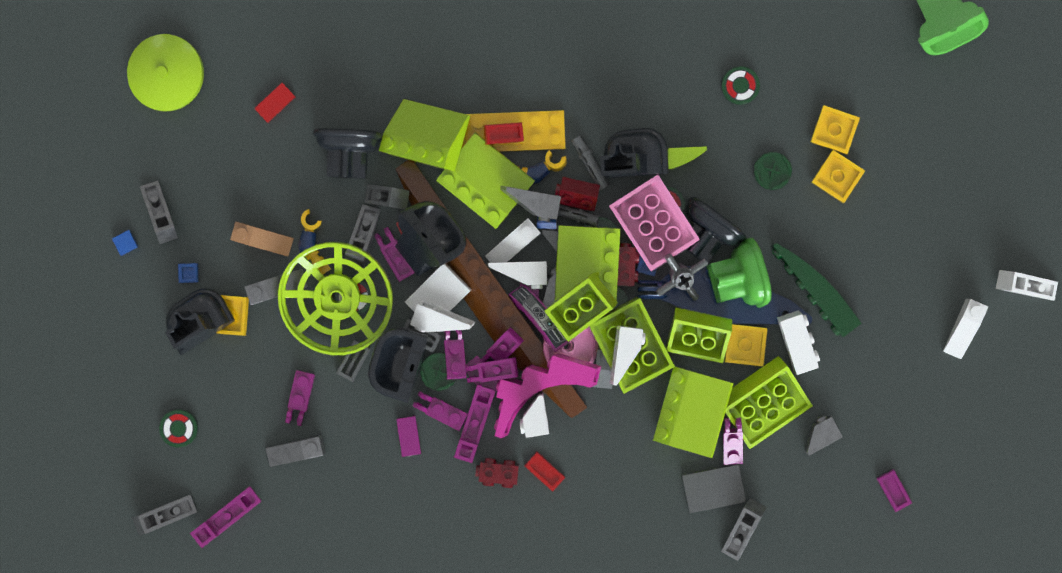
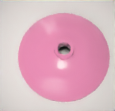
(581, 347)

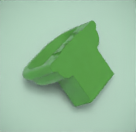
(950, 24)
(742, 276)

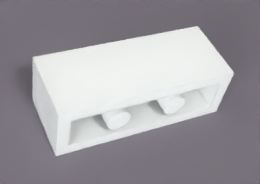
(798, 342)

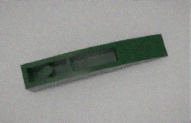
(819, 292)

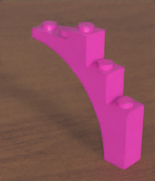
(562, 371)

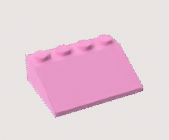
(654, 222)

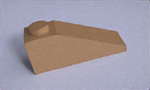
(261, 239)

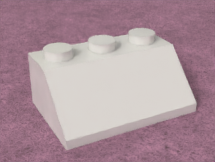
(535, 418)

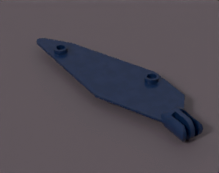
(732, 309)

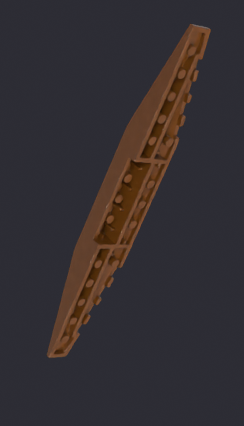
(489, 299)

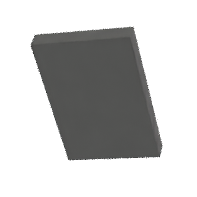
(713, 488)

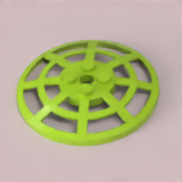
(335, 309)

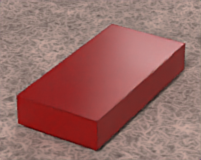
(275, 102)
(503, 133)
(544, 471)

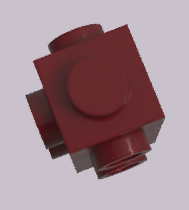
(578, 193)
(626, 265)
(496, 472)

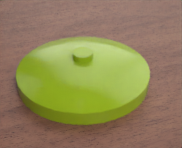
(165, 72)

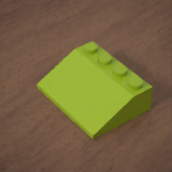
(425, 134)
(479, 177)
(586, 251)
(652, 357)
(766, 401)
(693, 412)

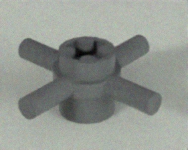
(684, 282)

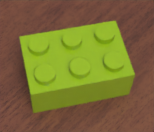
(581, 306)
(699, 335)

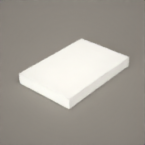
(442, 289)

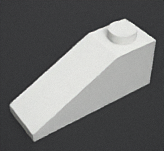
(513, 243)
(525, 272)
(1026, 285)
(434, 318)
(965, 328)
(626, 347)

